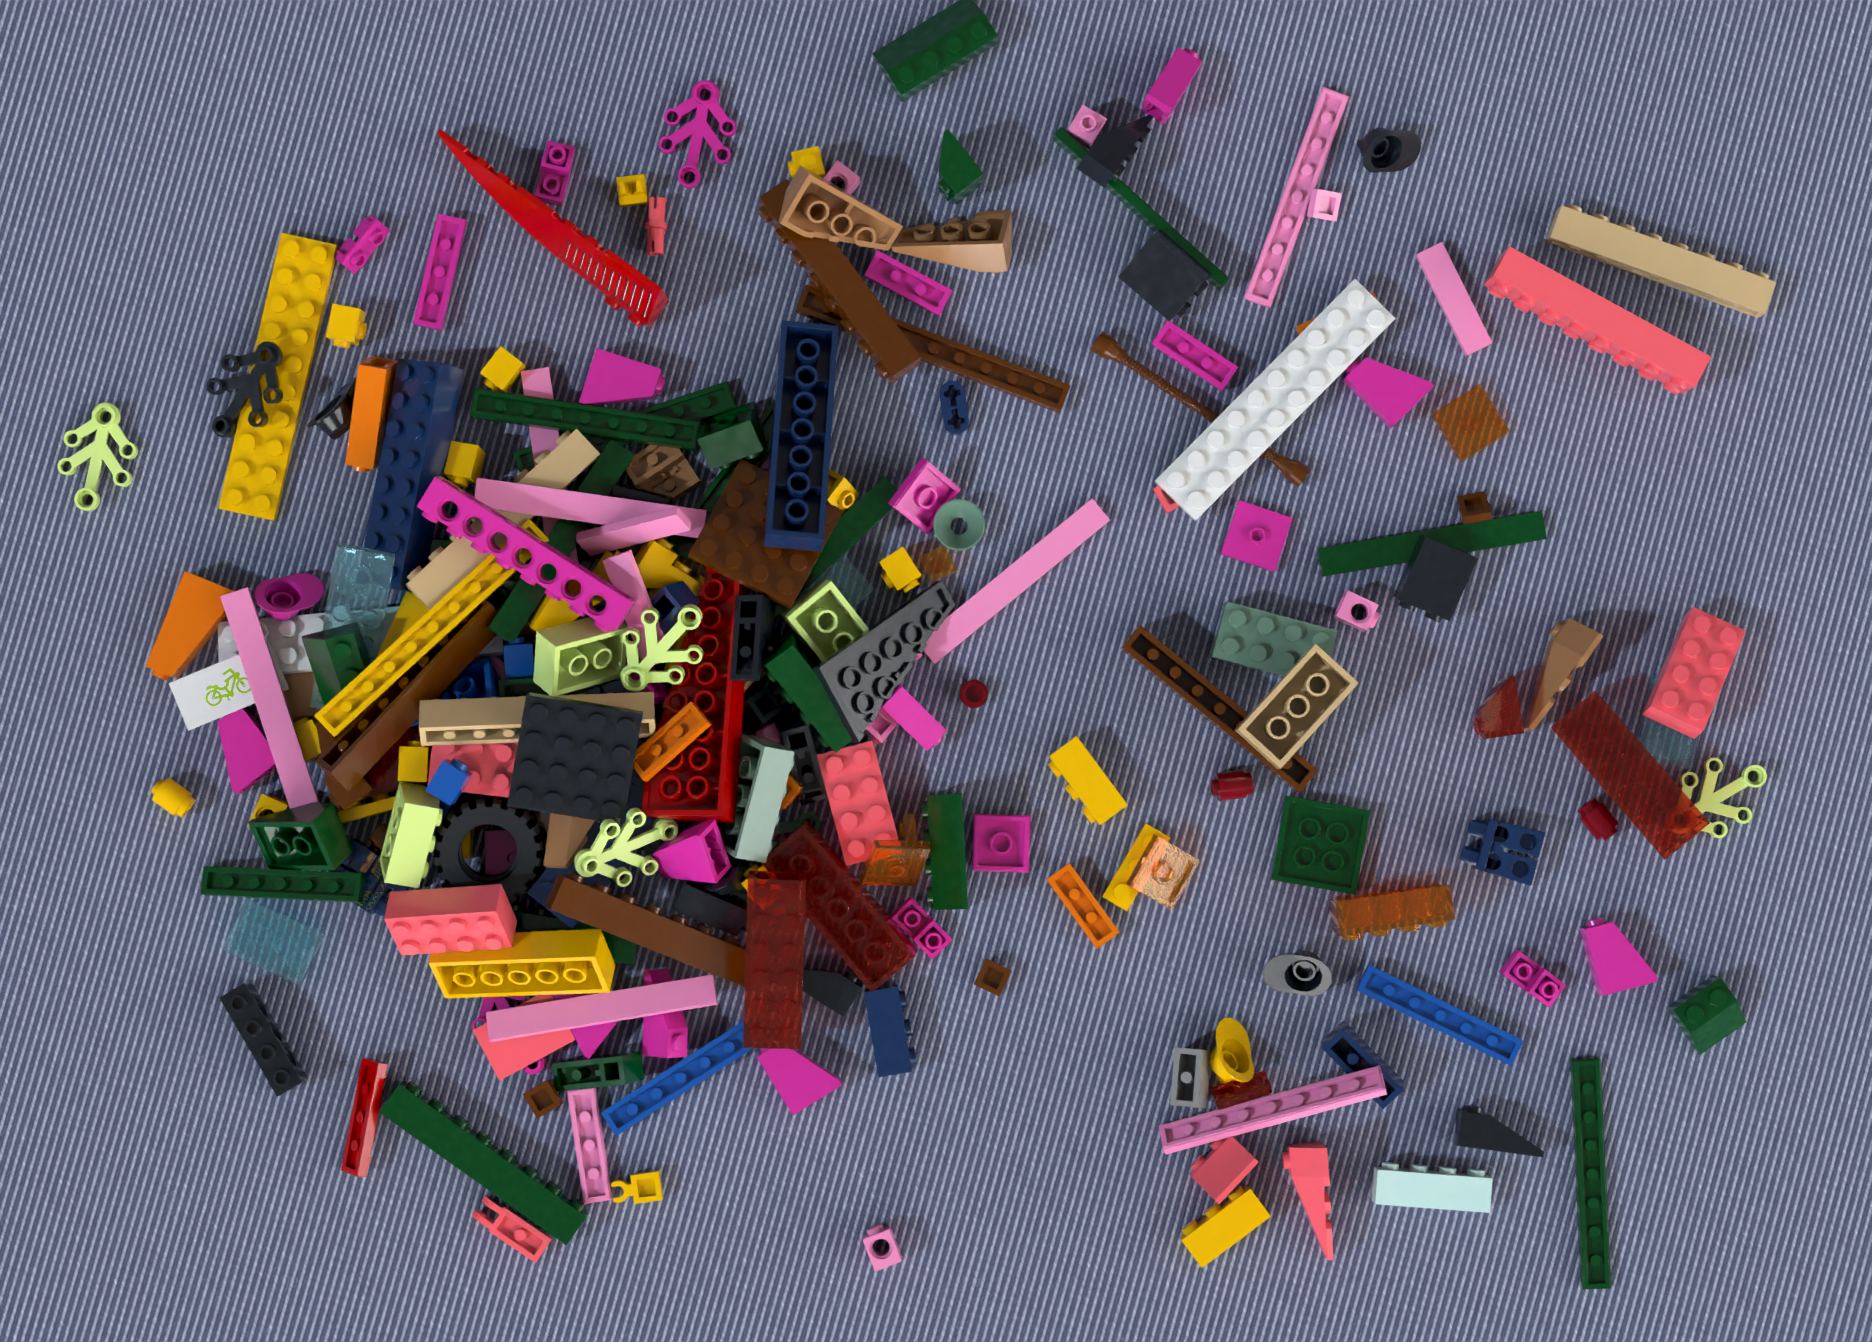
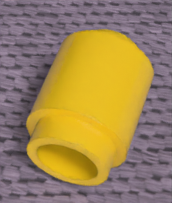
(172, 797)

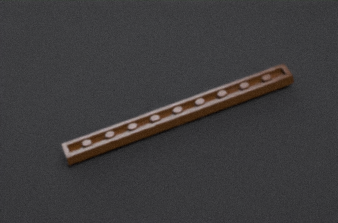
(957, 358)

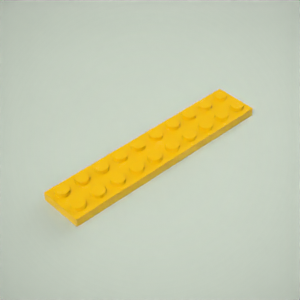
(293, 322)

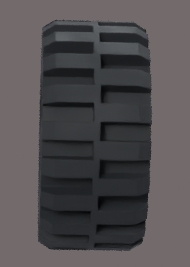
(489, 810)

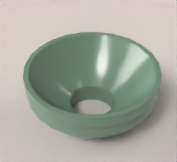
(959, 509)

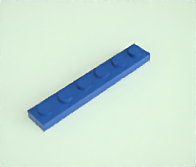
(1439, 1015)
(676, 1080)

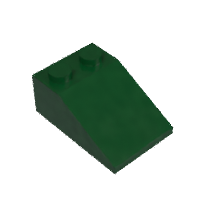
(302, 838)

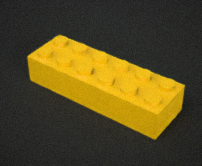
(533, 966)

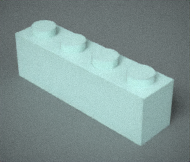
(1432, 1189)

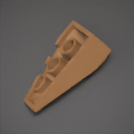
(828, 212)
(971, 244)
(1565, 651)
(565, 839)

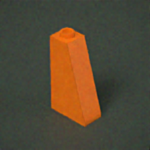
(370, 412)
(188, 625)

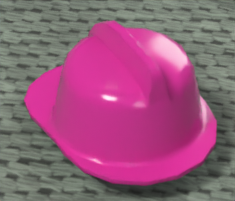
(287, 595)

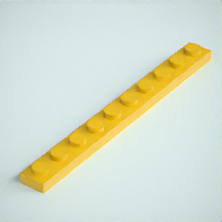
(419, 639)

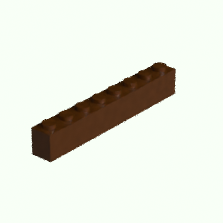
(844, 293)
(1207, 701)
(398, 707)
(648, 926)

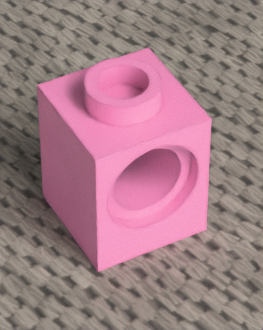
(1087, 126)
(841, 173)
(1343, 611)
(885, 1259)

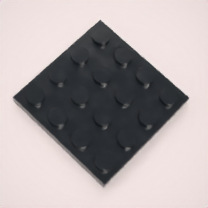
(574, 758)

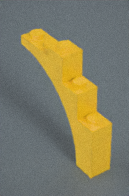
(656, 569)

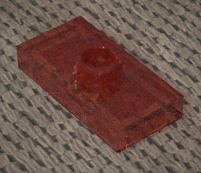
(1239, 1092)

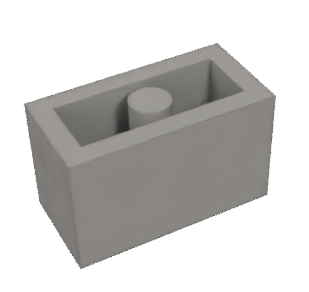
(1190, 1078)

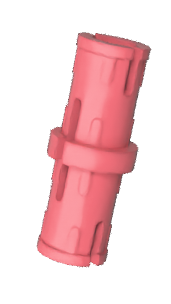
(656, 226)

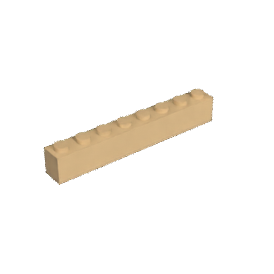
(1661, 261)
(457, 560)
(501, 718)

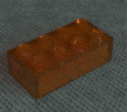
(1392, 910)

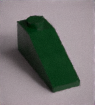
(598, 1071)

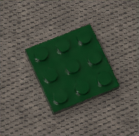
(1320, 845)

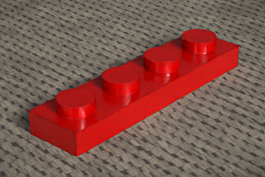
(364, 1117)

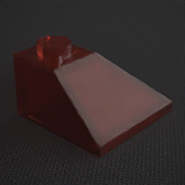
(1500, 711)

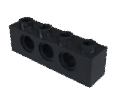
(263, 1038)

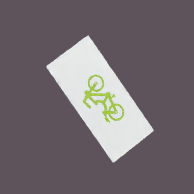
(216, 691)

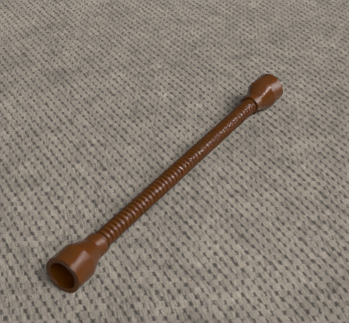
(1108, 348)

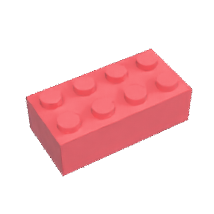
(1694, 672)
(490, 764)
(857, 799)
(451, 919)

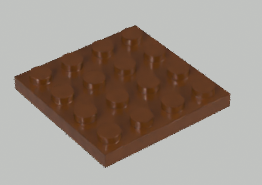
(735, 540)

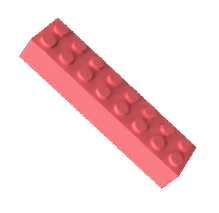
(1596, 321)

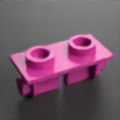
(355, 254)

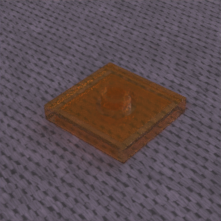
(1470, 423)
(894, 863)
(1163, 872)

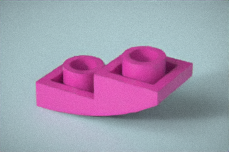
(555, 173)
(921, 927)
(1532, 978)

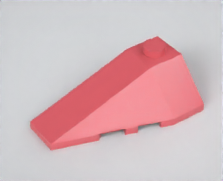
(1310, 1174)

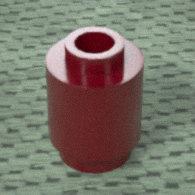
(1231, 785)
(1598, 819)

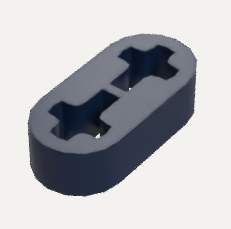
(947, 408)

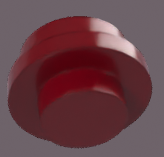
(973, 693)

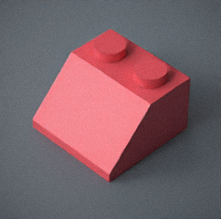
(1222, 1167)

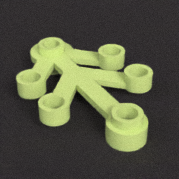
(98, 452)
(658, 651)
(1710, 800)
(623, 846)

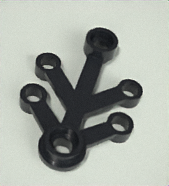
(249, 387)

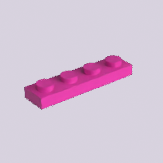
(440, 272)

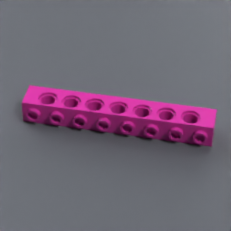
(434, 509)

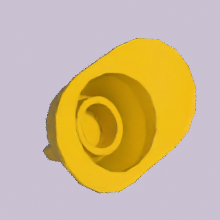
(1232, 1054)

